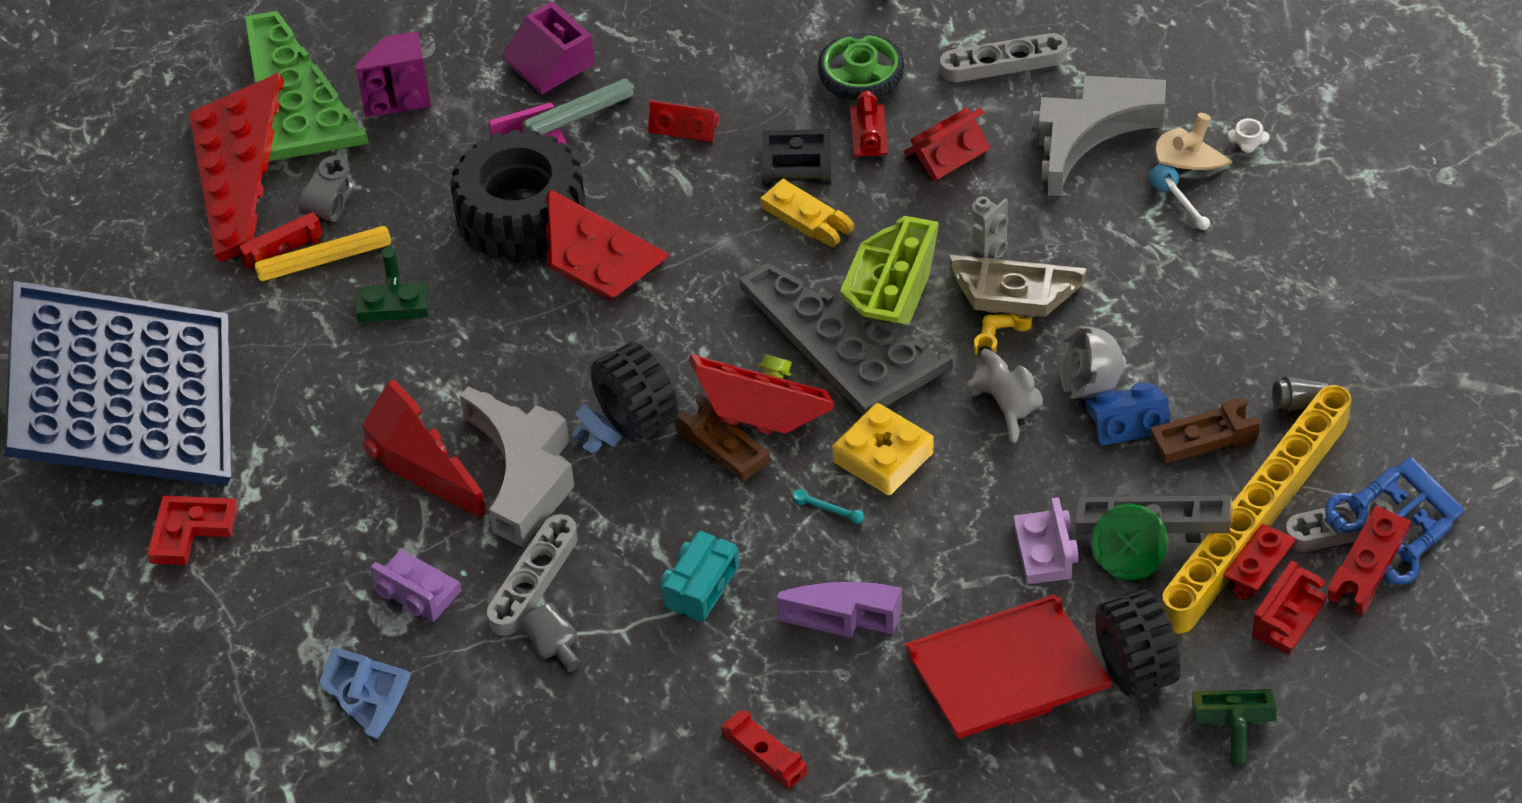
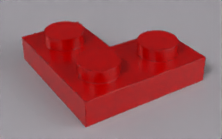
(186, 517)

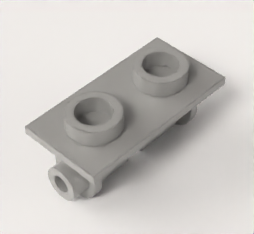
(990, 228)

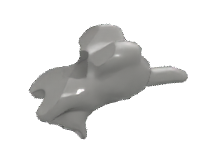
(1012, 390)

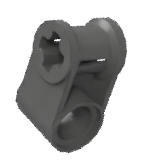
(327, 189)

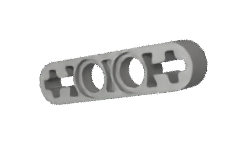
(1002, 53)
(527, 572)

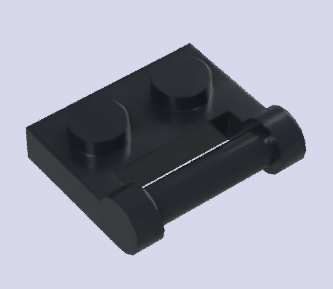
(796, 148)

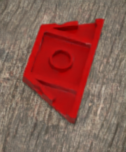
(594, 249)

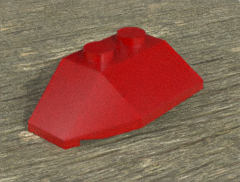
(758, 398)

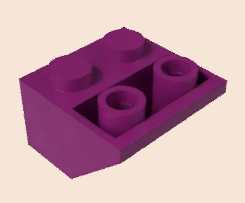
(549, 48)
(393, 76)

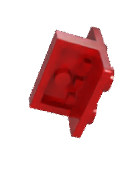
(949, 143)

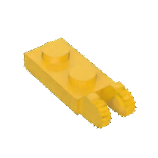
(806, 213)

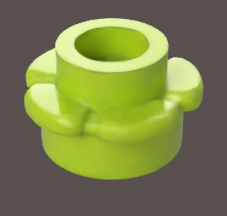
(775, 366)

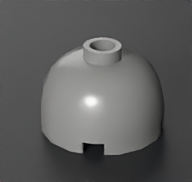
(1091, 363)

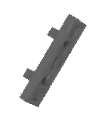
(1202, 513)

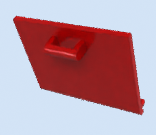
(1007, 666)

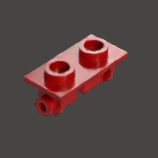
(682, 121)
(868, 126)
(1258, 560)

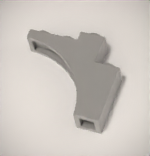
(1098, 113)
(535, 472)

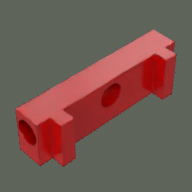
(282, 240)
(777, 760)

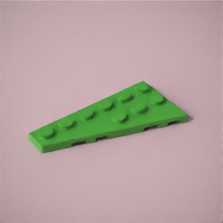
(310, 109)

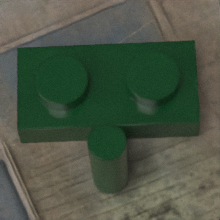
(394, 299)
(1238, 709)

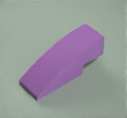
(842, 607)

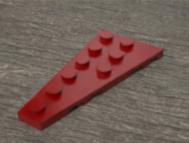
(232, 153)

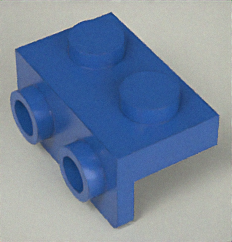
(1128, 413)

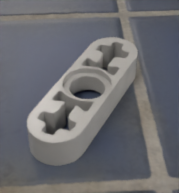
(1324, 535)

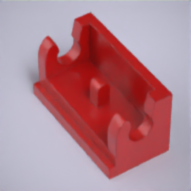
(1289, 608)

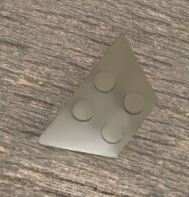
(1015, 285)

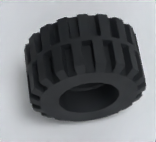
(634, 391)
(1138, 643)

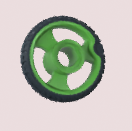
(861, 66)

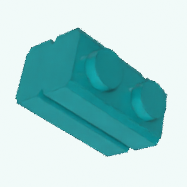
(699, 575)

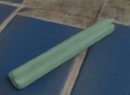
(579, 107)

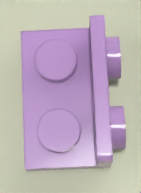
(1045, 544)

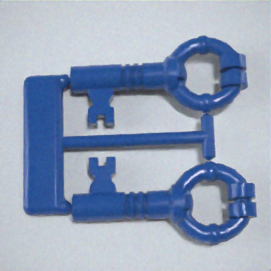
(1386, 482)

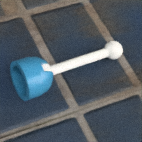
(1166, 179)

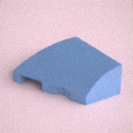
(364, 688)

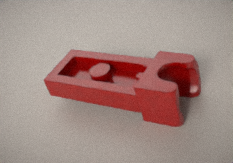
(1369, 558)

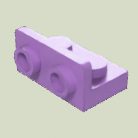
(415, 585)

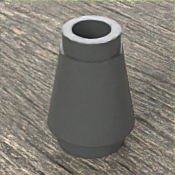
(1294, 393)

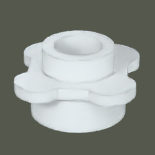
(1248, 134)

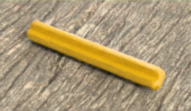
(322, 253)

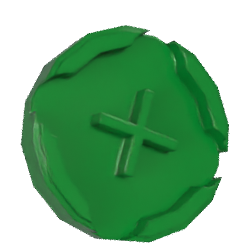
(1129, 542)

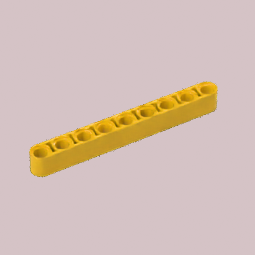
(1258, 503)

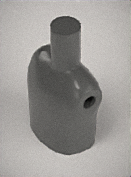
(551, 635)

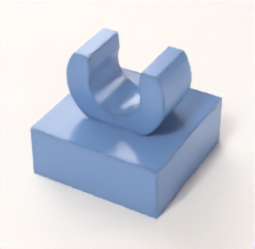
(597, 426)

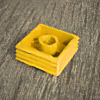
(883, 448)

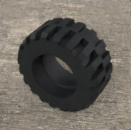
(505, 165)

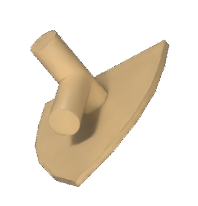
(1188, 150)

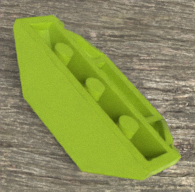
(892, 270)

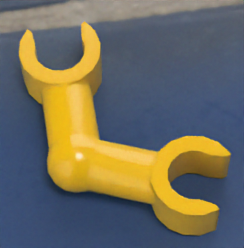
(993, 322)

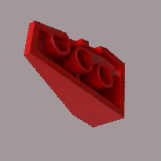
(409, 450)

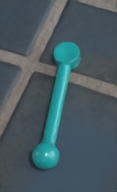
(800, 498)

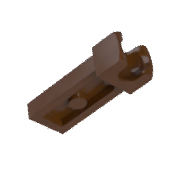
(1206, 432)
(722, 440)

